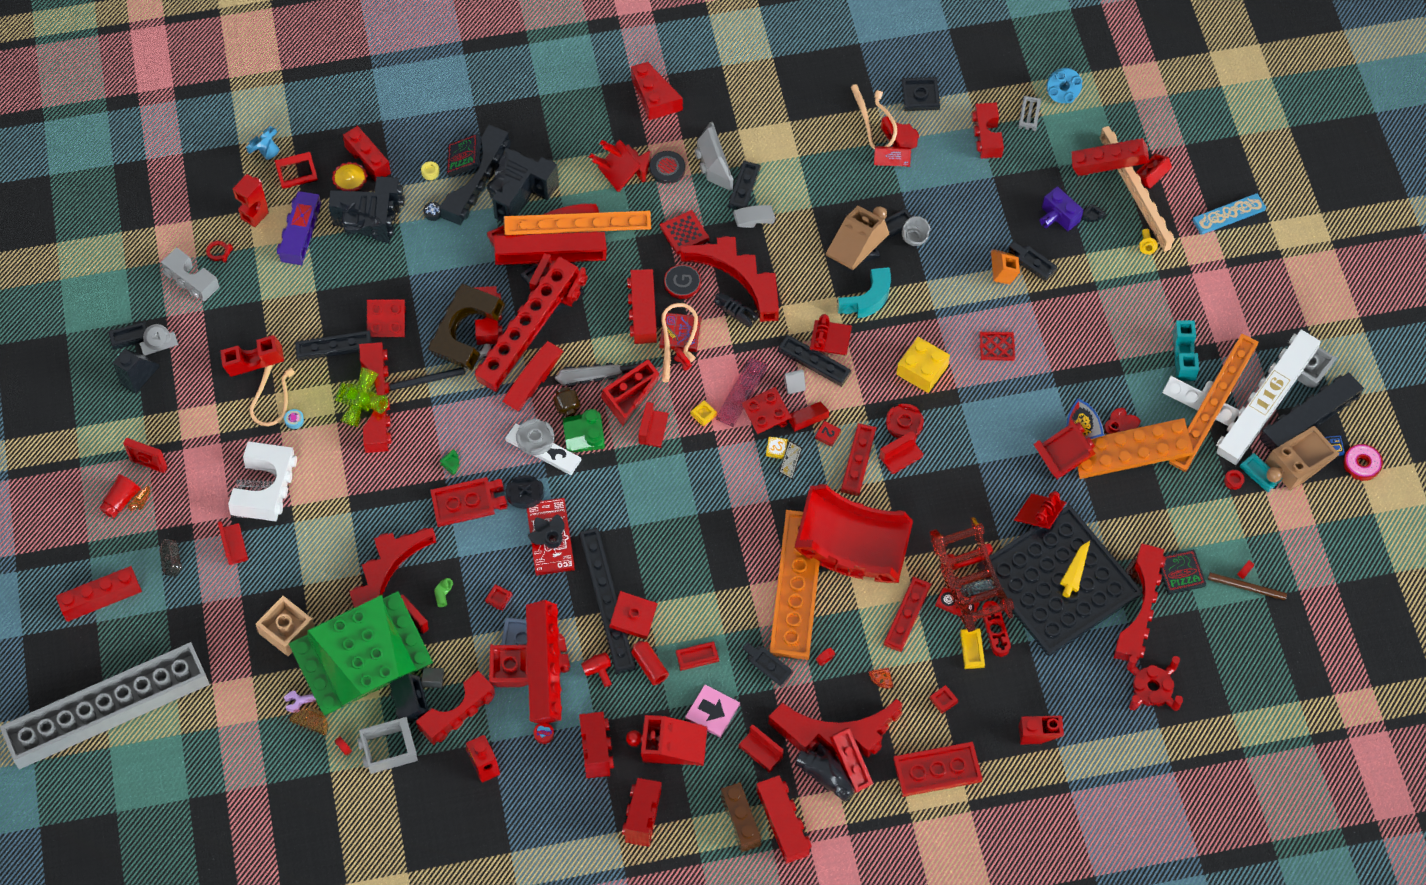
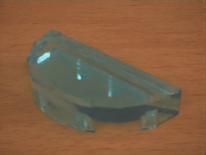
(977, 587)

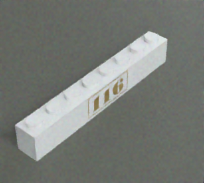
(1268, 397)

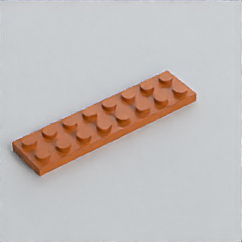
(794, 596)

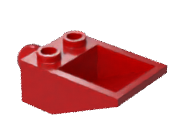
(677, 744)

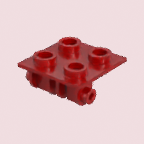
(386, 318)
(830, 336)
(766, 410)
(1041, 510)

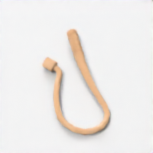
(878, 94)
(667, 356)
(288, 373)

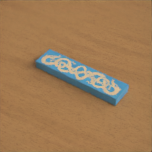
(1229, 214)

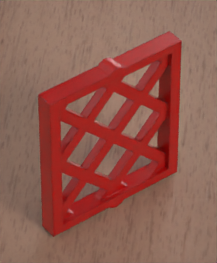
(990, 351)

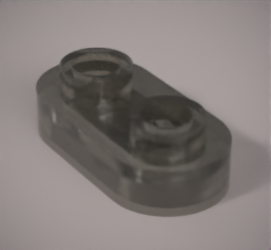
(170, 557)

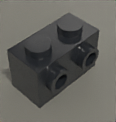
(408, 697)

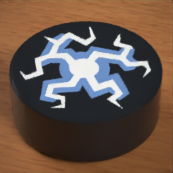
(432, 211)

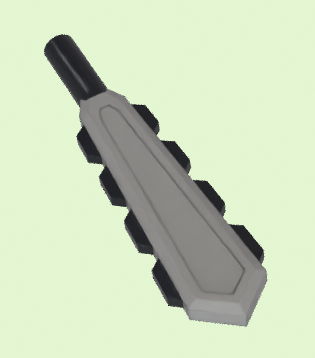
(583, 374)

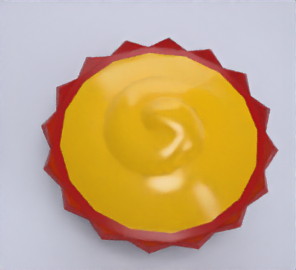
(349, 177)

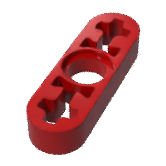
(993, 637)

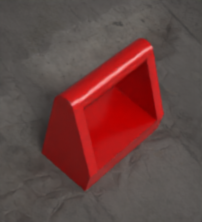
(284, 162)

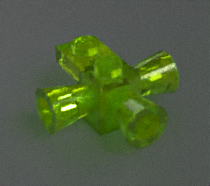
(360, 397)

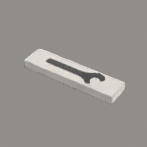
(555, 456)

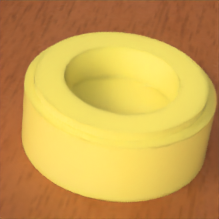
(430, 170)

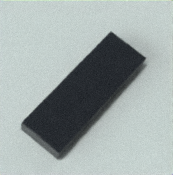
(744, 185)

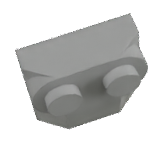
(1316, 368)

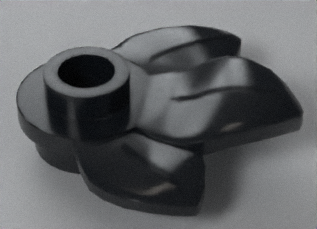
(546, 530)

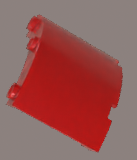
(853, 536)

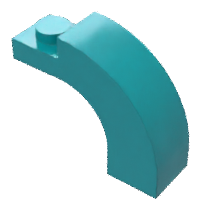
(872, 300)

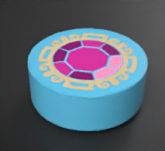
(294, 419)

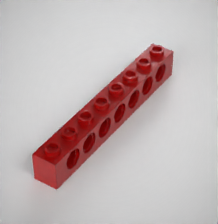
(494, 378)

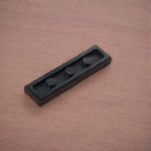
(331, 345)
(814, 360)

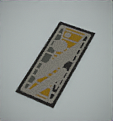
(790, 459)

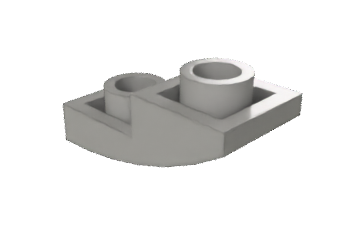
(754, 214)

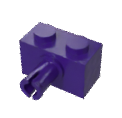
(1060, 209)

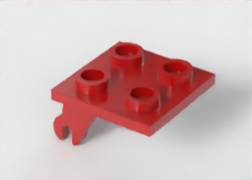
(618, 165)

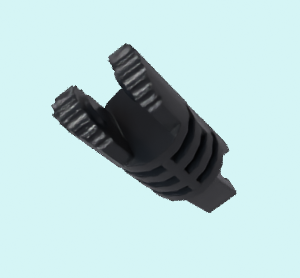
(735, 309)

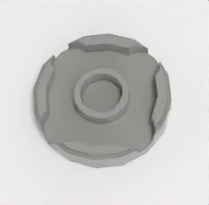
(535, 437)

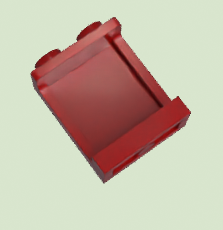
(573, 293)
(1066, 449)

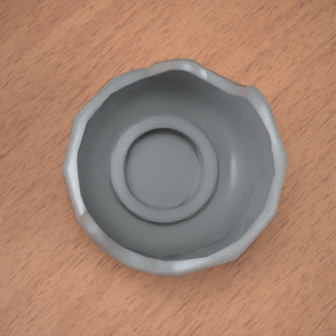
(915, 231)

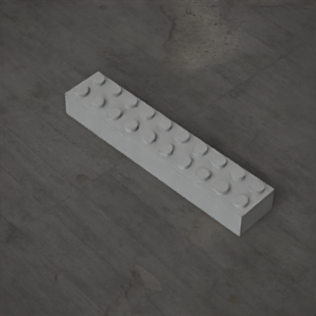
(104, 705)

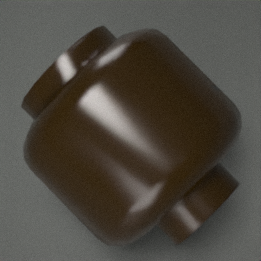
(566, 401)

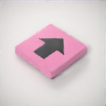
(712, 710)

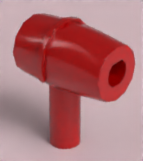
(598, 664)

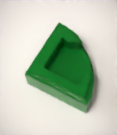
(451, 462)

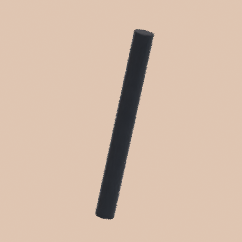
(426, 379)

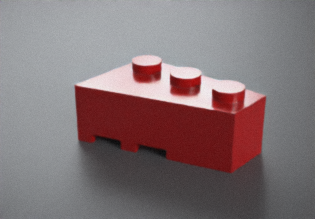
(655, 92)
(642, 812)

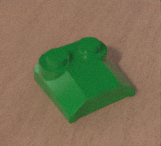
(584, 432)

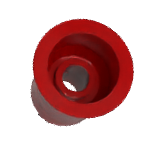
(119, 496)

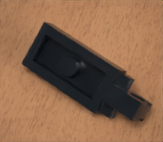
(1033, 261)
(768, 664)

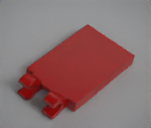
(467, 501)

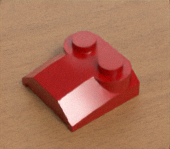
(508, 665)

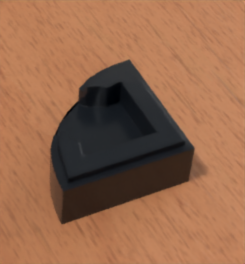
(1093, 214)

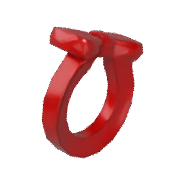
(228, 248)
(681, 357)

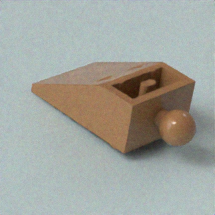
(858, 236)
(1300, 458)

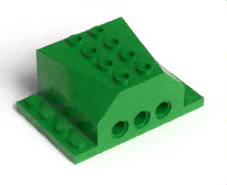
(360, 652)

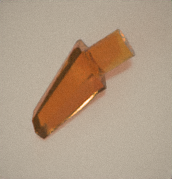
(140, 499)

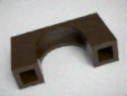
(466, 302)

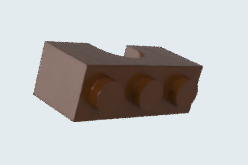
(741, 816)

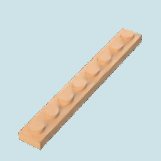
(1141, 197)

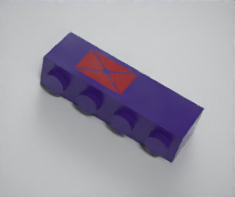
(299, 228)

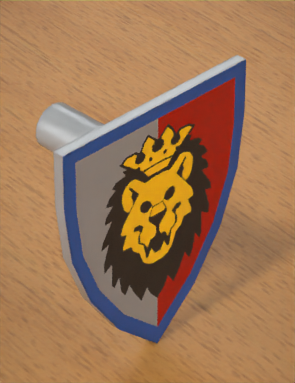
(1088, 417)

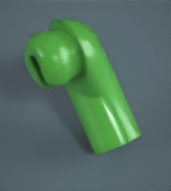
(441, 591)

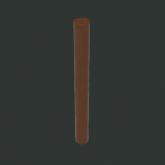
(1247, 586)

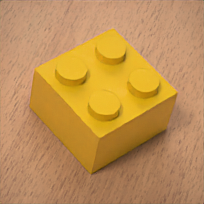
(923, 364)

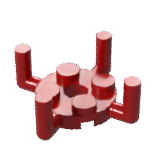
(1155, 675)

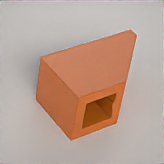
(1004, 266)

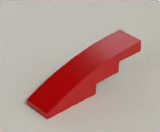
(532, 376)

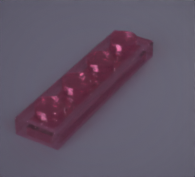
(741, 392)

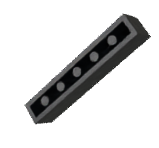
(1313, 412)

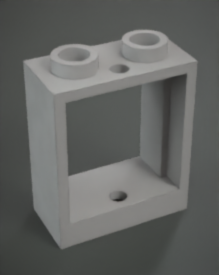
(383, 730)

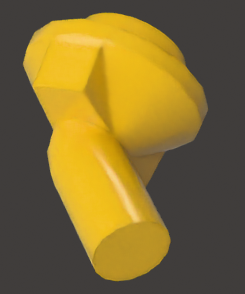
(1148, 244)

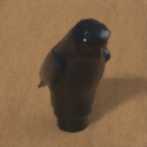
(826, 771)

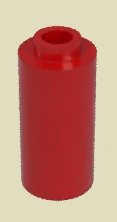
(649, 662)

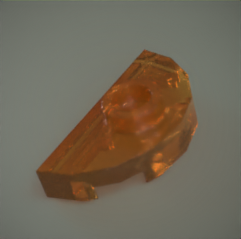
(311, 719)

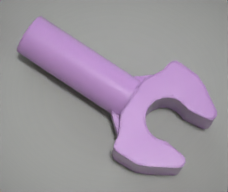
(299, 701)

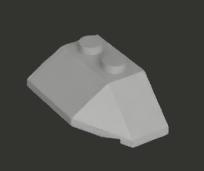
(713, 159)

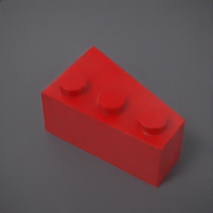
(630, 390)
(596, 745)

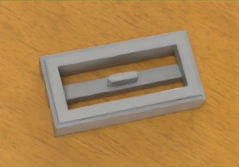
(1027, 124)

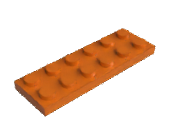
(1138, 448)

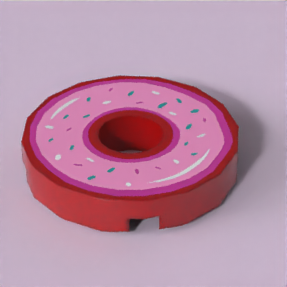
(1367, 453)

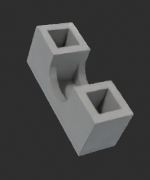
(200, 284)

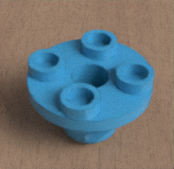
(1064, 85)
(264, 144)

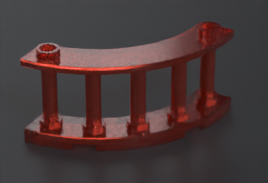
(954, 583)

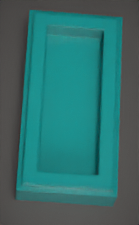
(1257, 471)

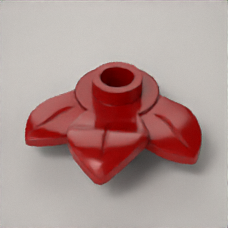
(1121, 421)

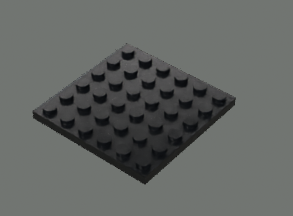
(1032, 575)

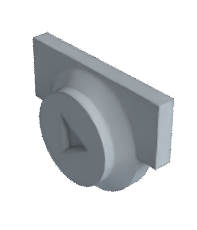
(157, 339)

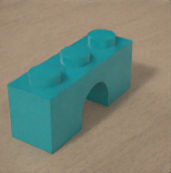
(1185, 359)

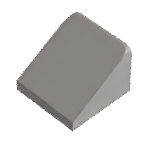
(794, 381)

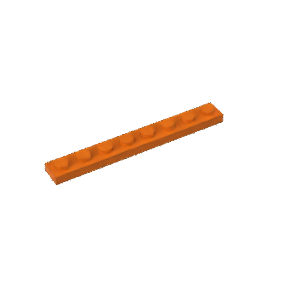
(577, 222)
(1217, 397)

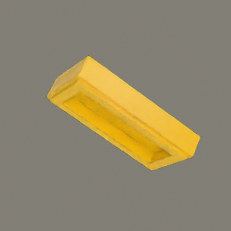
(972, 649)

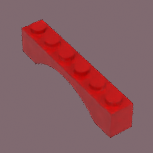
(376, 429)
(1147, 566)

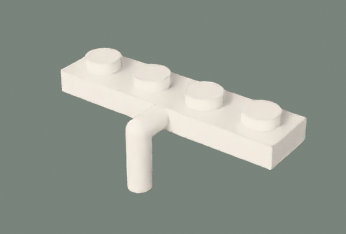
(1194, 398)

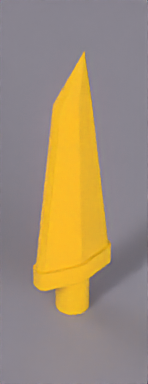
(1073, 575)

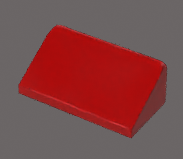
(1154, 170)
(808, 416)

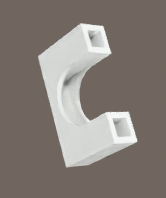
(268, 502)

